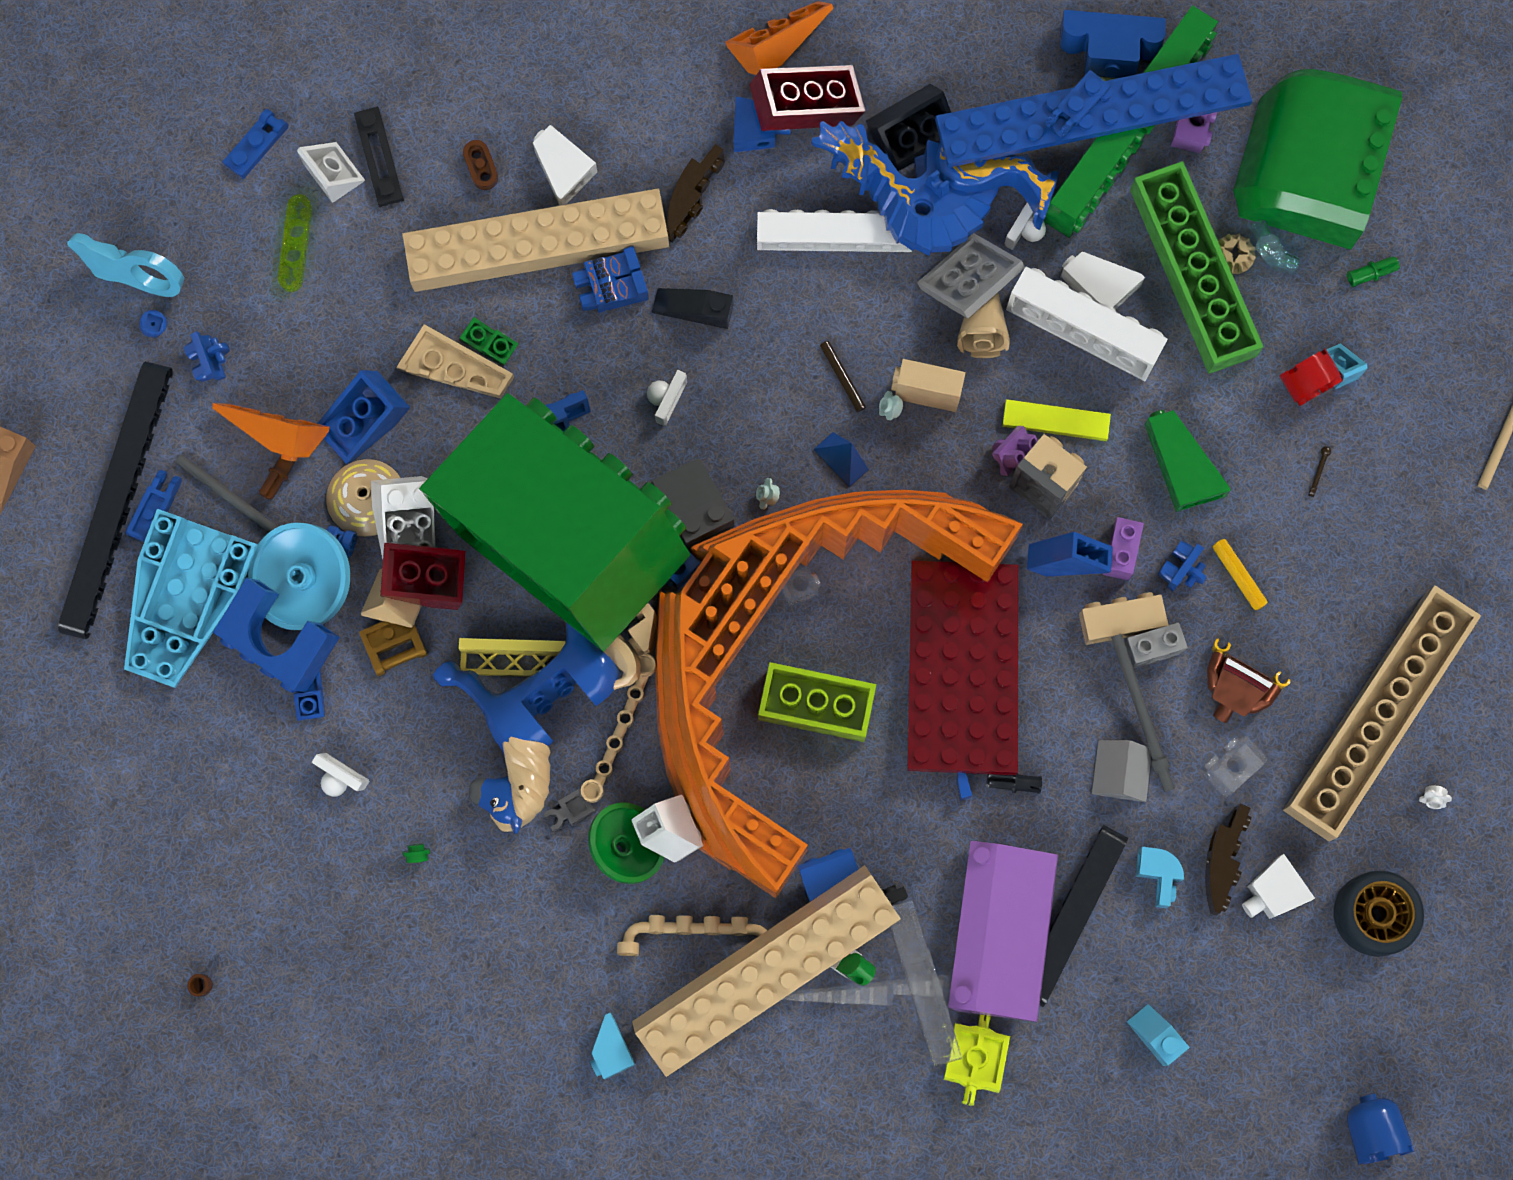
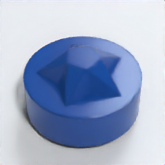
(152, 323)

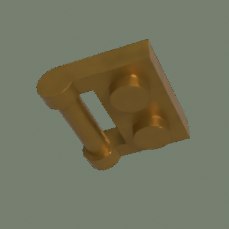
(387, 636)

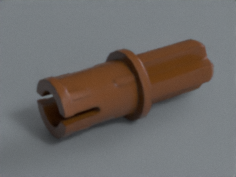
(277, 476)

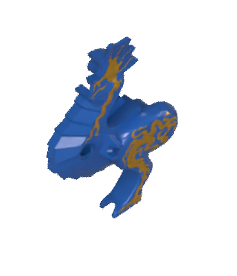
(950, 198)

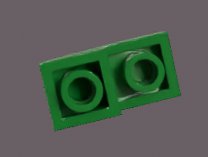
(488, 341)

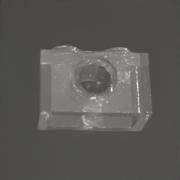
(1249, 760)

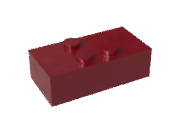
(806, 97)

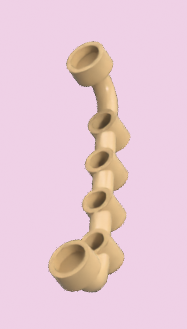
(593, 789)
(685, 926)

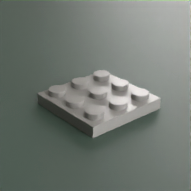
(971, 275)

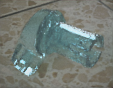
(1272, 251)

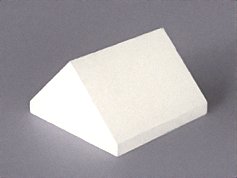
(330, 169)

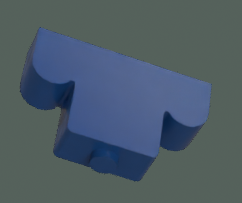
(1111, 40)

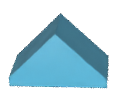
(1348, 364)

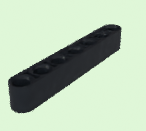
(1079, 905)

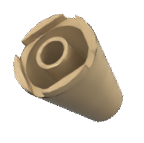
(985, 331)

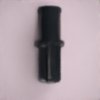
(1015, 782)

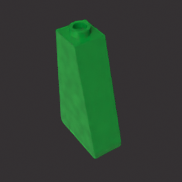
(1183, 463)

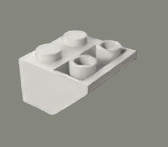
(668, 829)

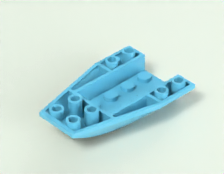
(181, 594)

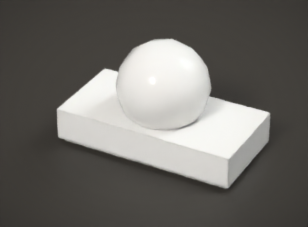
(1024, 227)
(666, 396)
(338, 776)

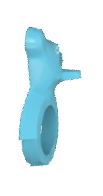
(118, 266)

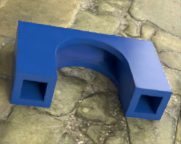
(242, 630)

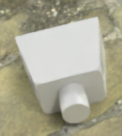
(1277, 890)

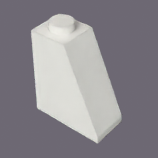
(563, 164)
(1101, 279)

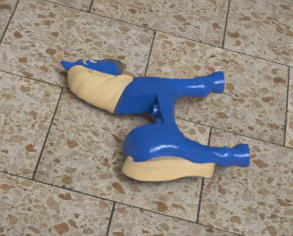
(524, 742)

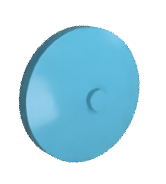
(306, 571)

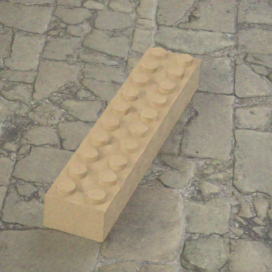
(535, 240)
(1381, 713)
(765, 971)

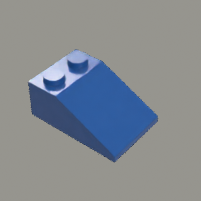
(362, 415)

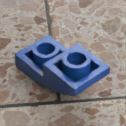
(310, 703)

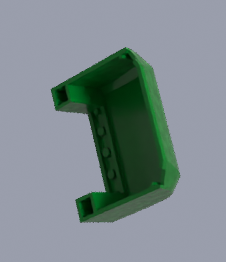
(1317, 155)

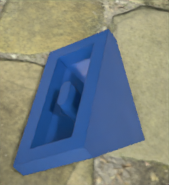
(842, 458)

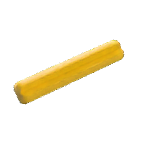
(1239, 574)

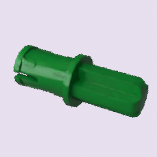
(1373, 271)

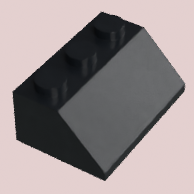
(908, 125)

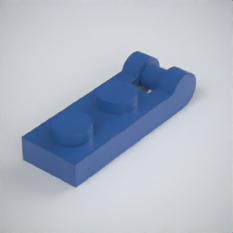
(255, 144)

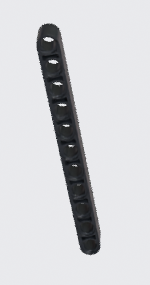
(113, 502)

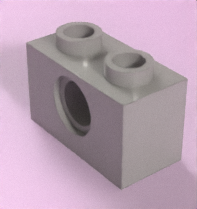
(1156, 645)

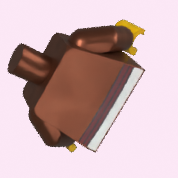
(1239, 685)

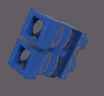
(613, 282)

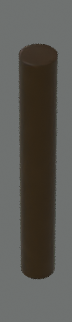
(842, 376)

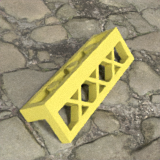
(507, 647)

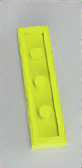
(1056, 420)

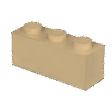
(1122, 617)

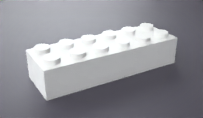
(1086, 323)

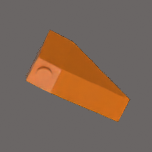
(275, 432)

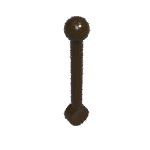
(1325, 451)

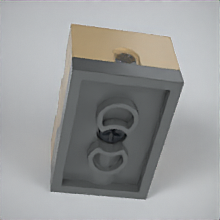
(1047, 475)

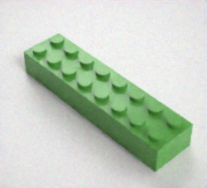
(1196, 267)

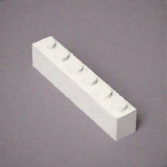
(825, 231)

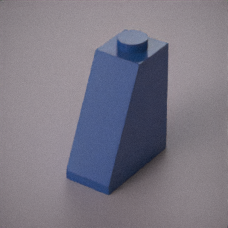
(1069, 555)

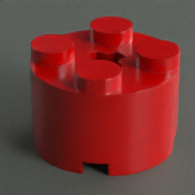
(1310, 376)

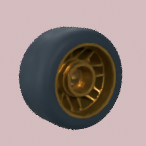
(1399, 908)

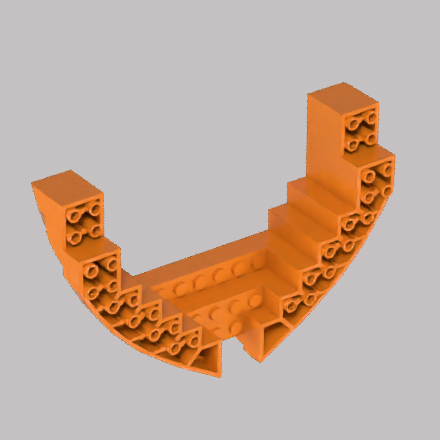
(722, 605)

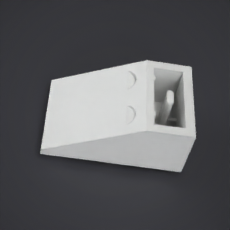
(402, 512)

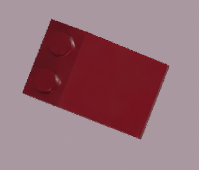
(423, 575)

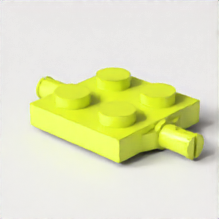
(982, 1059)

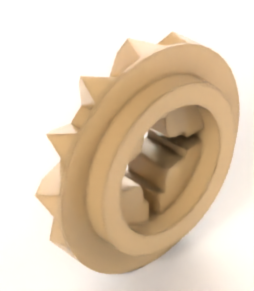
(1242, 262)

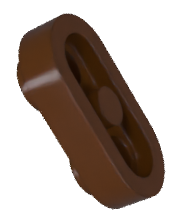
(480, 166)

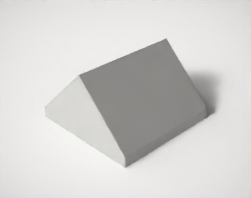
(1122, 770)

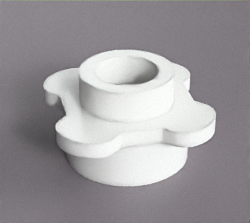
(1435, 797)

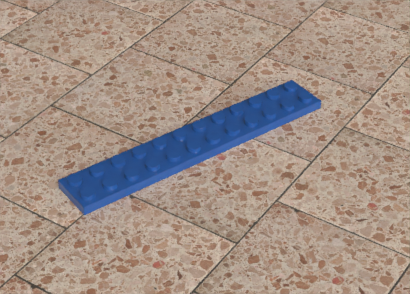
(1128, 105)

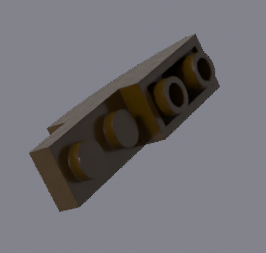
(686, 199)
(1220, 869)

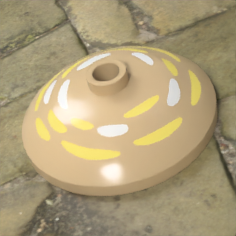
(343, 498)

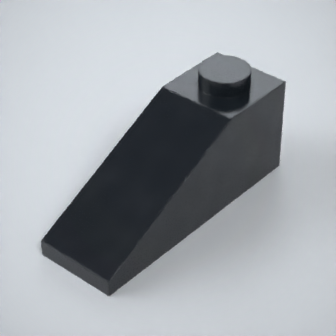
(695, 306)

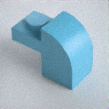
(1165, 867)

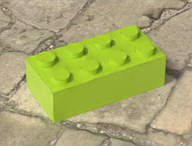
(817, 702)

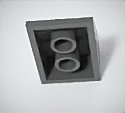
(695, 502)

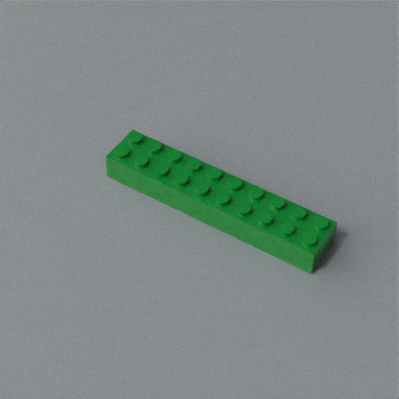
(1111, 152)

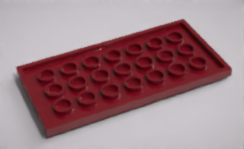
(963, 670)

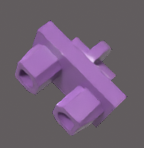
(1013, 449)

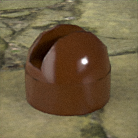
(195, 985)

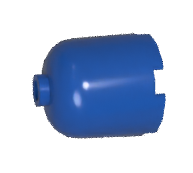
(1377, 1130)

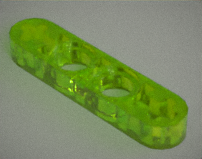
(294, 243)

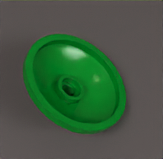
(613, 828)

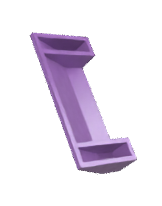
(1003, 931)

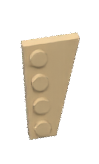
(450, 363)

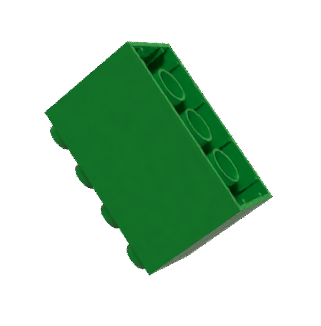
(559, 518)

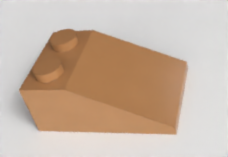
(14, 455)

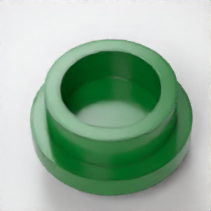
(416, 853)

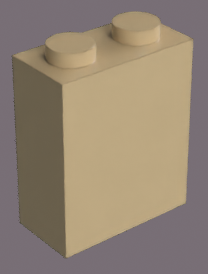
(928, 385)

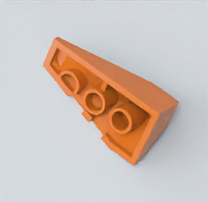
(775, 44)

